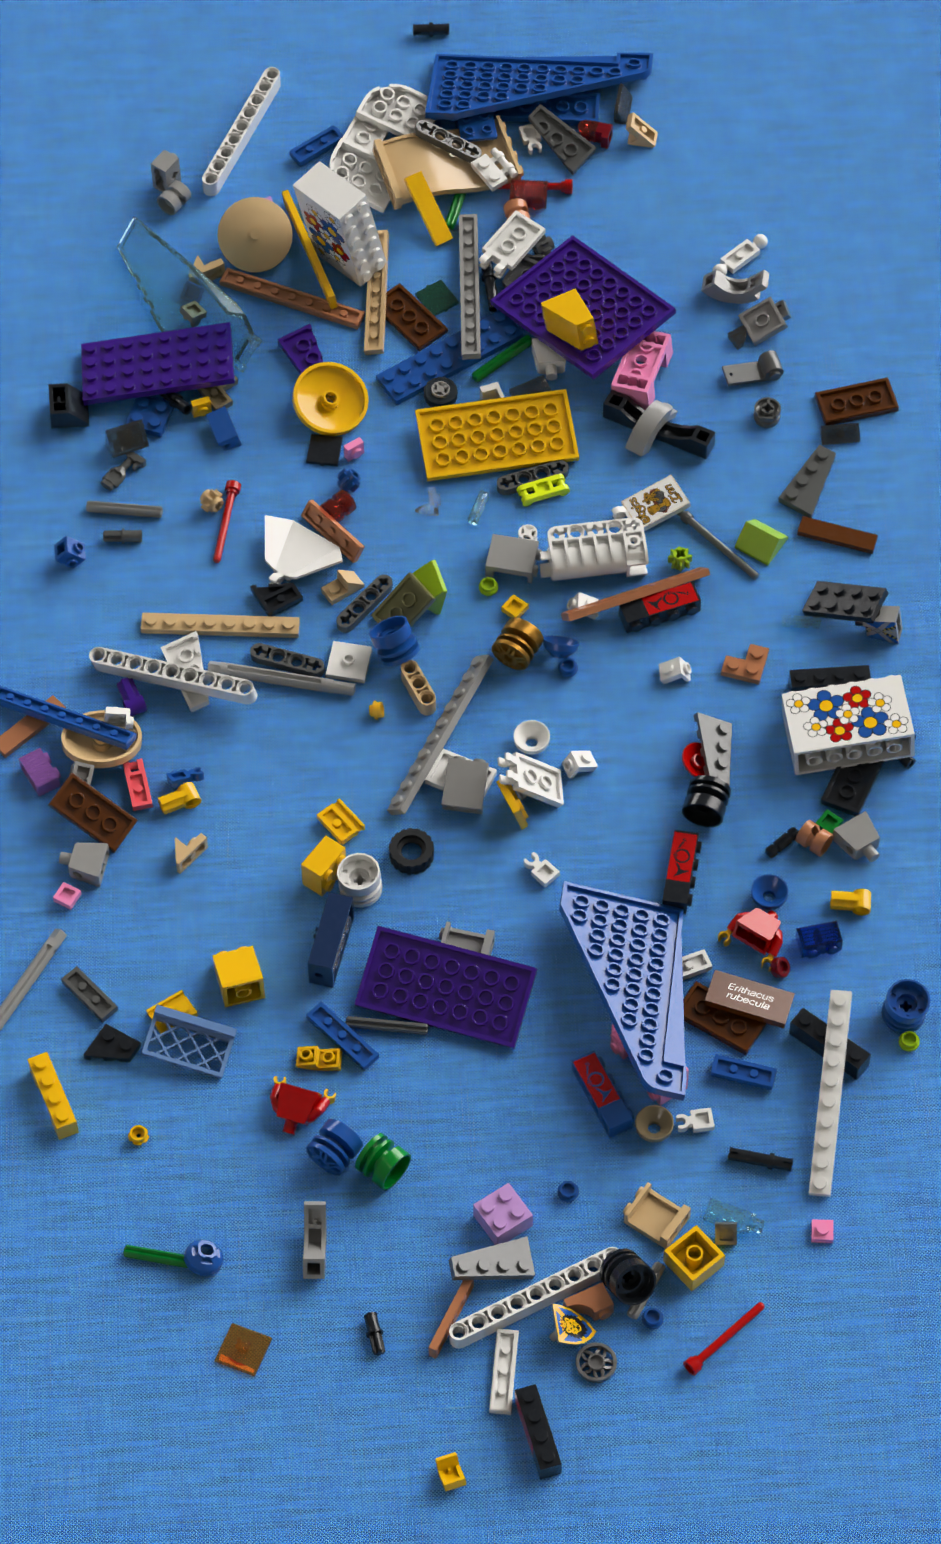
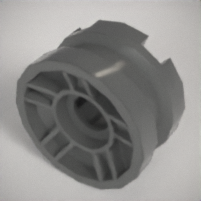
(766, 419)

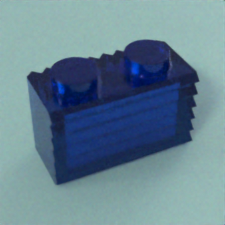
(819, 939)

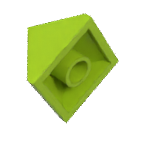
(760, 541)
(432, 580)

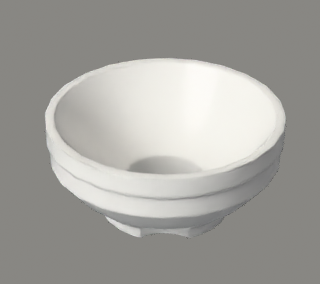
(531, 730)

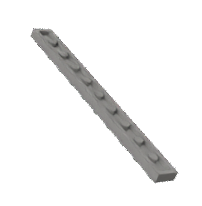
(469, 287)
(440, 735)

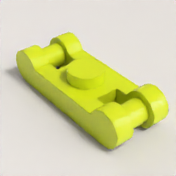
(542, 489)

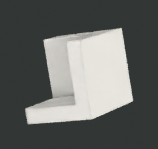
(490, 391)

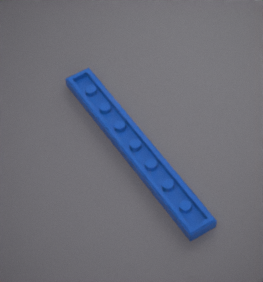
(66, 718)

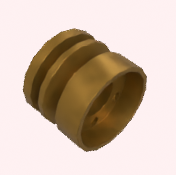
(517, 643)

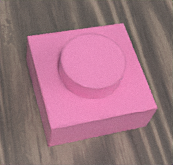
(354, 449)
(67, 895)
(821, 1231)

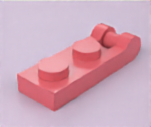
(137, 785)

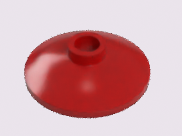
(692, 759)

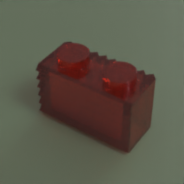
(531, 191)

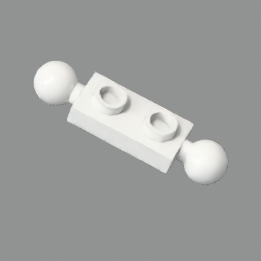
(741, 254)

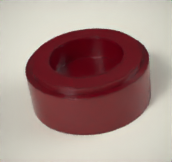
(780, 967)

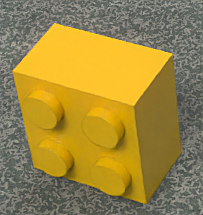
(321, 866)
(694, 1258)

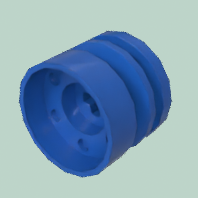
(394, 641)
(906, 996)
(334, 1147)

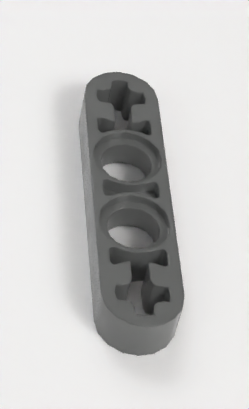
(449, 138)
(531, 474)
(367, 605)
(289, 657)

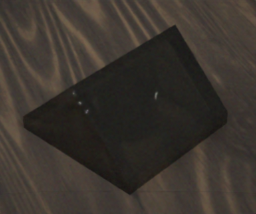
(126, 438)

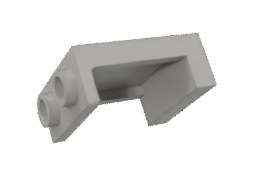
(513, 556)
(465, 785)
(468, 940)

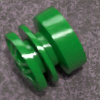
(383, 1161)

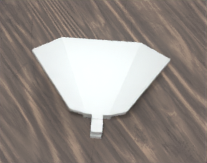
(296, 550)

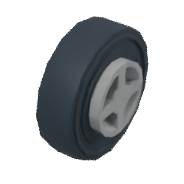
(442, 386)

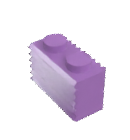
(39, 771)

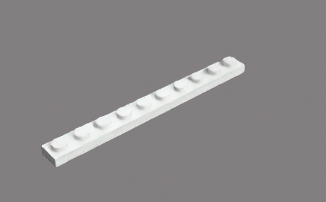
(830, 1093)

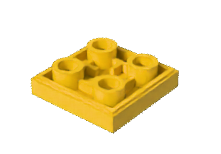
(514, 804)

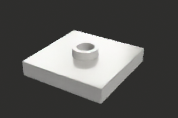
(349, 662)

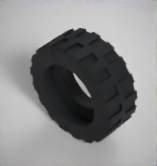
(411, 836)

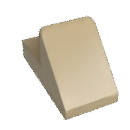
(640, 132)
(211, 270)
(340, 588)
(187, 854)

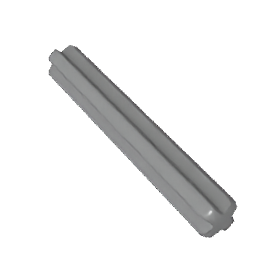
(124, 509)

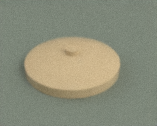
(254, 234)
(95, 752)

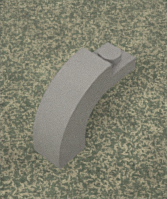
(734, 290)
(648, 426)
(314, 1240)

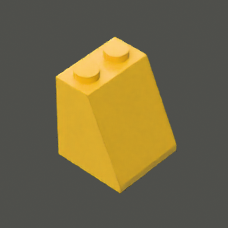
(570, 320)
(239, 976)

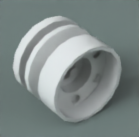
(360, 878)

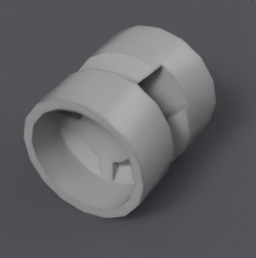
(174, 197)

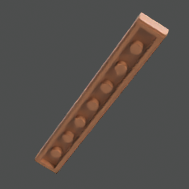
(291, 298)
(634, 594)

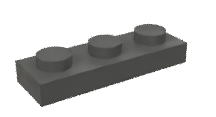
(89, 994)

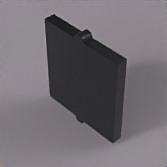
(324, 450)

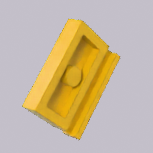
(340, 821)
(177, 1002)

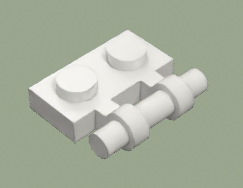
(490, 173)

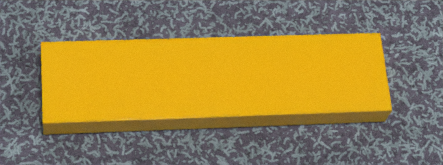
(428, 208)

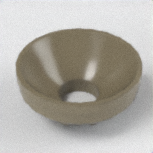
(654, 1115)

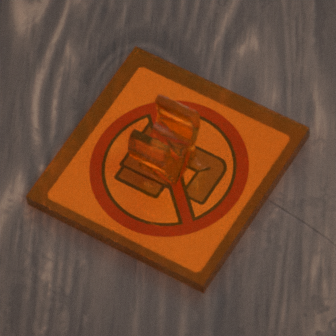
(243, 1349)

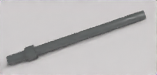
(689, 519)

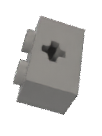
(165, 170)

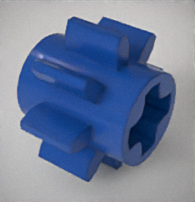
(348, 480)

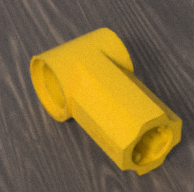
(185, 796)
(857, 901)

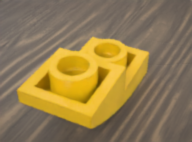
(319, 1059)

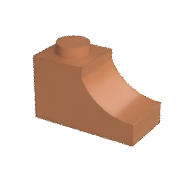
(592, 1302)

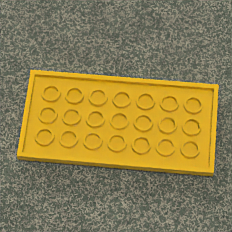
(496, 435)

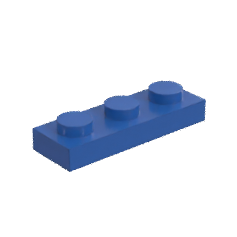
(316, 146)
(743, 1072)

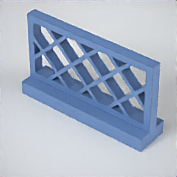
(193, 1024)

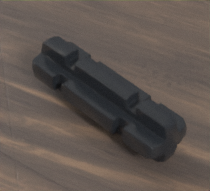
(782, 842)

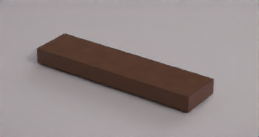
(837, 535)

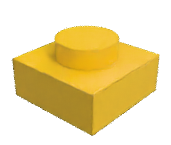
(201, 406)
(514, 607)

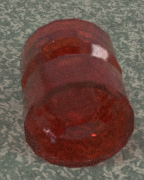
(339, 505)

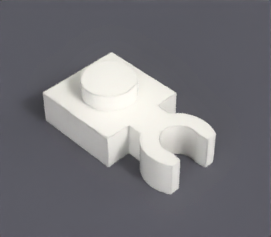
(530, 137)
(542, 871)
(700, 1120)

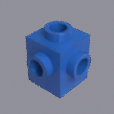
(69, 552)

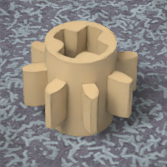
(211, 500)

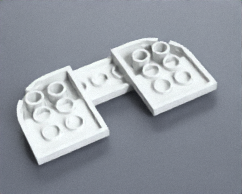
(382, 111)

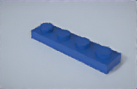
(342, 1036)

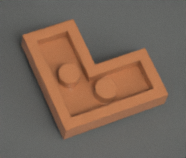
(748, 669)

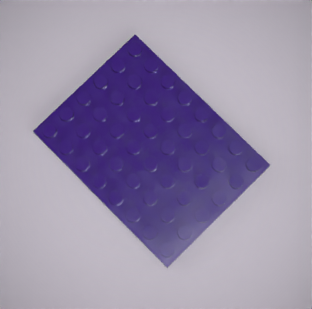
(619, 304)

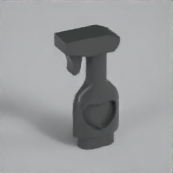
(116, 475)

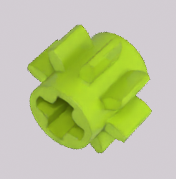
(680, 558)

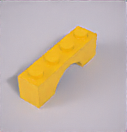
(53, 1095)

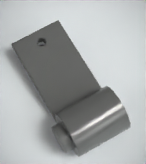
(765, 369)

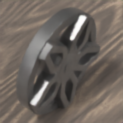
(596, 1362)

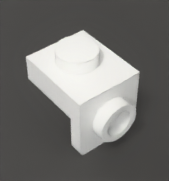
(579, 600)
(674, 669)
(119, 717)
(579, 762)

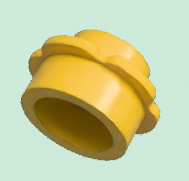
(376, 710)
(135, 1130)

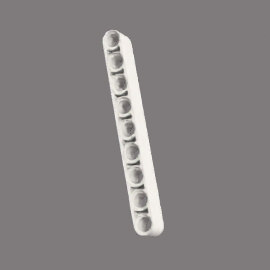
(241, 131)
(179, 681)
(524, 1299)

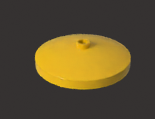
(334, 384)

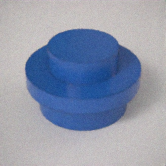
(567, 667)
(568, 1191)
(652, 1318)

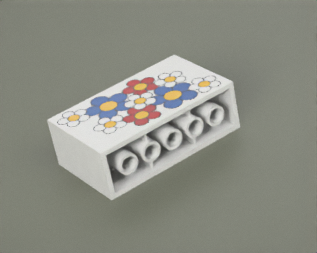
(340, 223)
(848, 724)

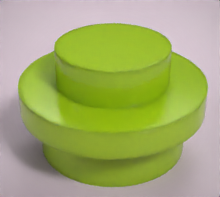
(488, 586)
(909, 1041)

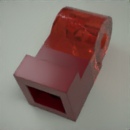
(596, 132)

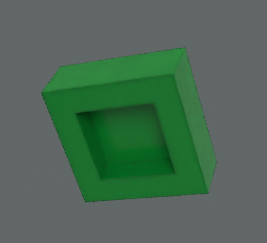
(829, 821)

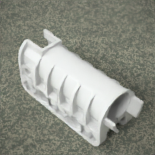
(595, 553)

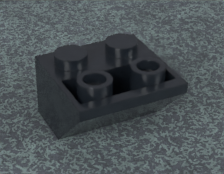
(67, 407)

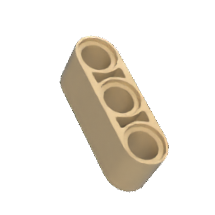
(418, 695)

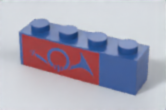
(602, 1094)

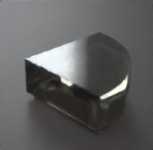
(738, 337)

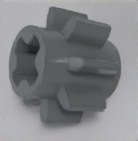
(544, 246)

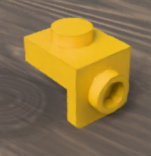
(450, 1471)

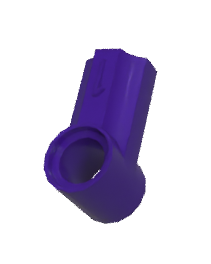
(131, 696)

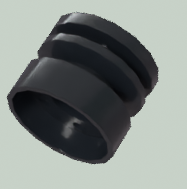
(706, 801)
(628, 1277)

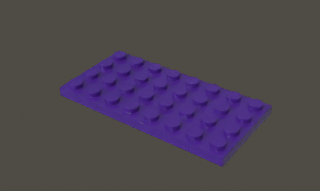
(157, 363)
(446, 987)

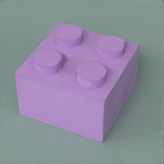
(503, 1214)

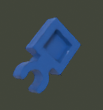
(180, 777)

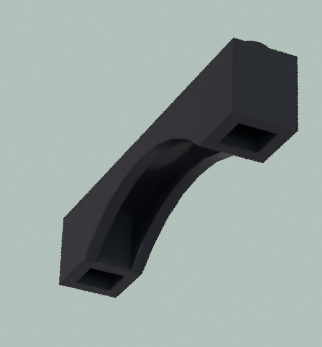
(692, 439)

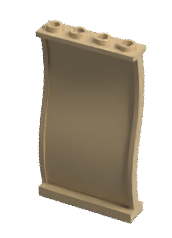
(442, 170)

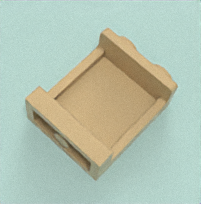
(655, 1216)

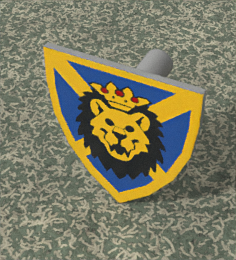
(570, 1326)

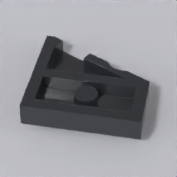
(277, 597)
(112, 1045)

